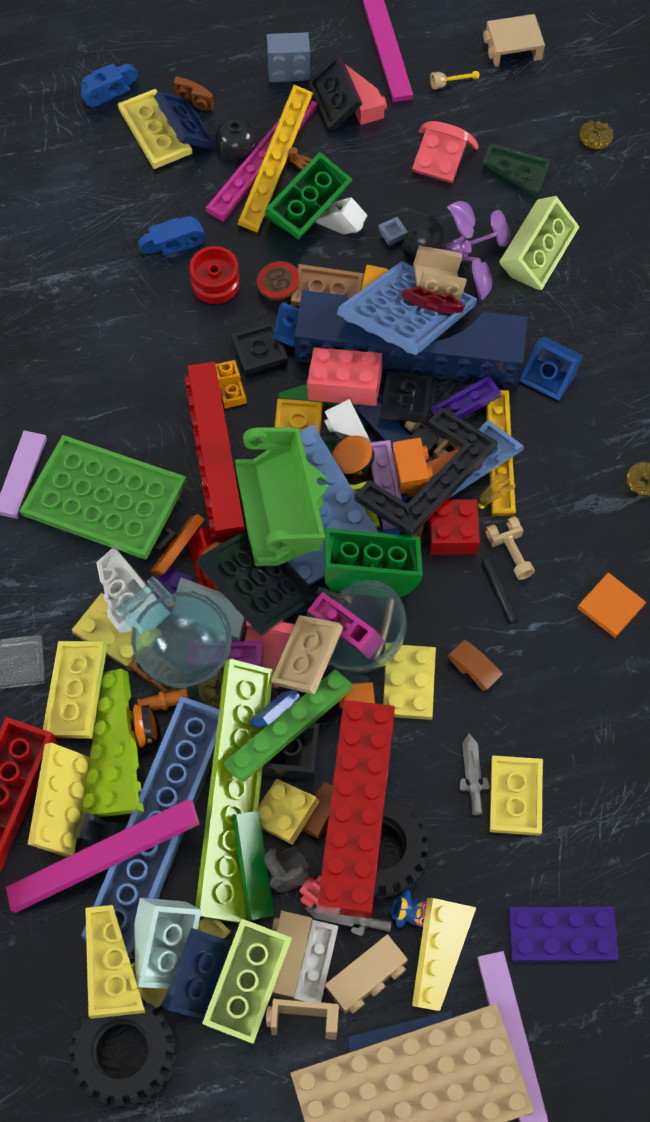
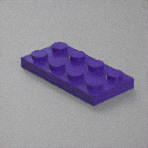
(563, 934)

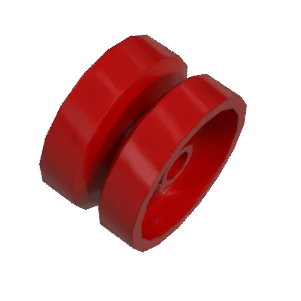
(214, 274)

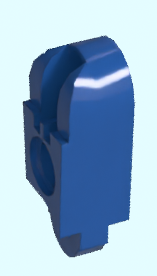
(107, 83)
(172, 236)

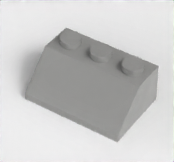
(235, 618)

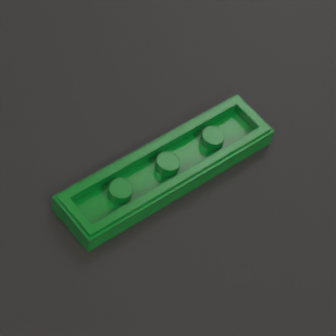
(252, 865)

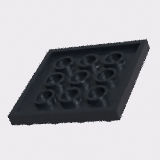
(258, 592)

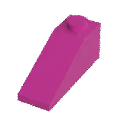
(354, 631)

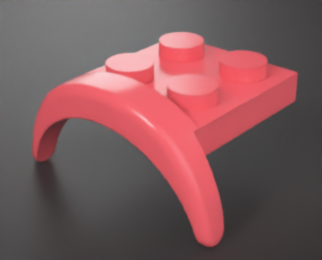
(441, 150)

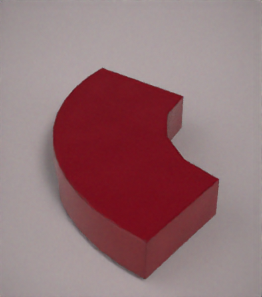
(433, 301)

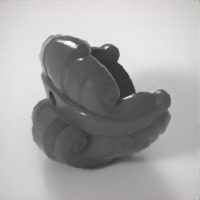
(286, 868)

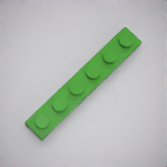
(288, 726)

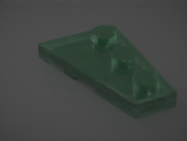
(518, 167)

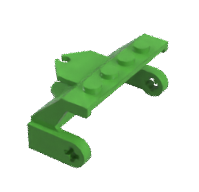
(280, 496)

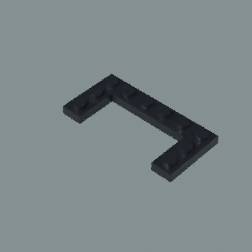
(411, 517)

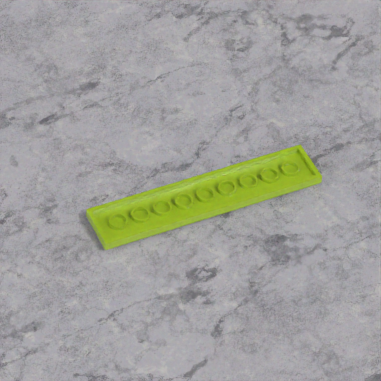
(243, 695)

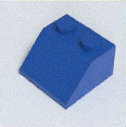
(551, 367)

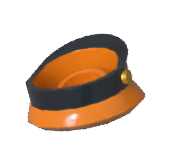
(354, 455)
(145, 725)

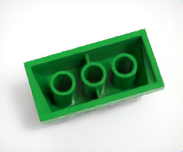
(308, 196)
(371, 556)

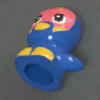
(408, 910)

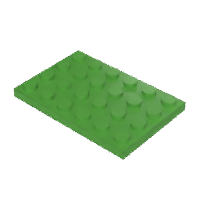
(104, 496)

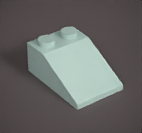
(159, 939)

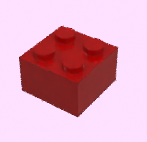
(454, 528)

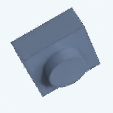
(393, 231)

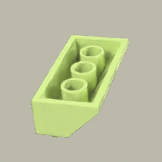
(539, 243)
(247, 981)

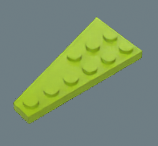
(113, 760)

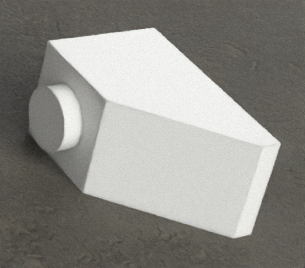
(343, 216)
(345, 421)

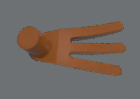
(298, 160)

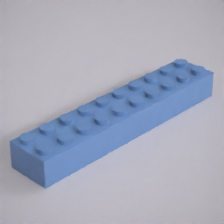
(174, 777)

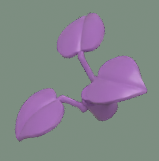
(465, 222)

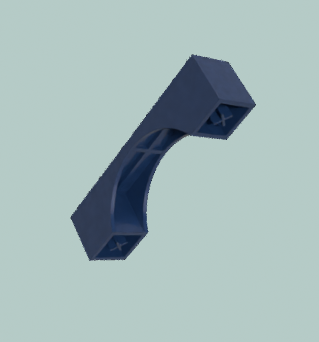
(486, 348)

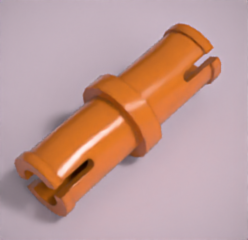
(163, 700)

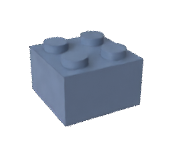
(288, 57)

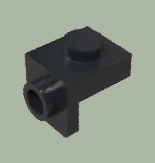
(93, 829)

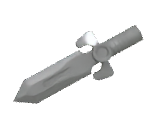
(473, 774)
(350, 921)

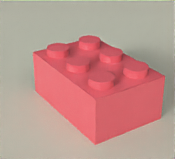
(344, 375)

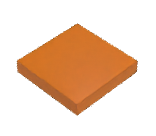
(611, 605)

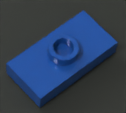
(286, 324)

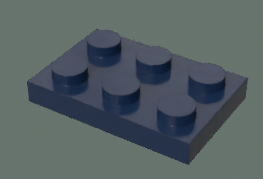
(184, 120)
(197, 974)

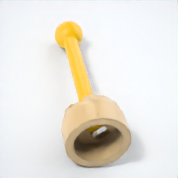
(438, 79)

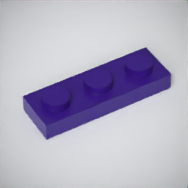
(470, 399)

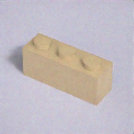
(298, 928)
(366, 975)

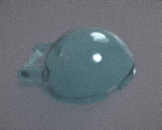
(379, 608)
(177, 637)

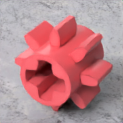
(310, 890)

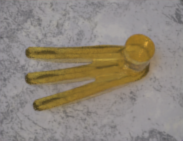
(490, 494)

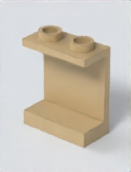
(513, 36)
(438, 270)
(304, 1008)

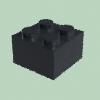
(297, 758)

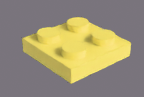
(286, 811)

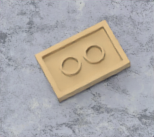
(307, 654)

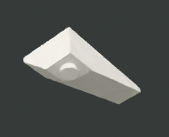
(120, 585)

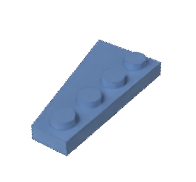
(506, 449)

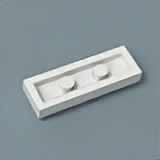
(316, 962)

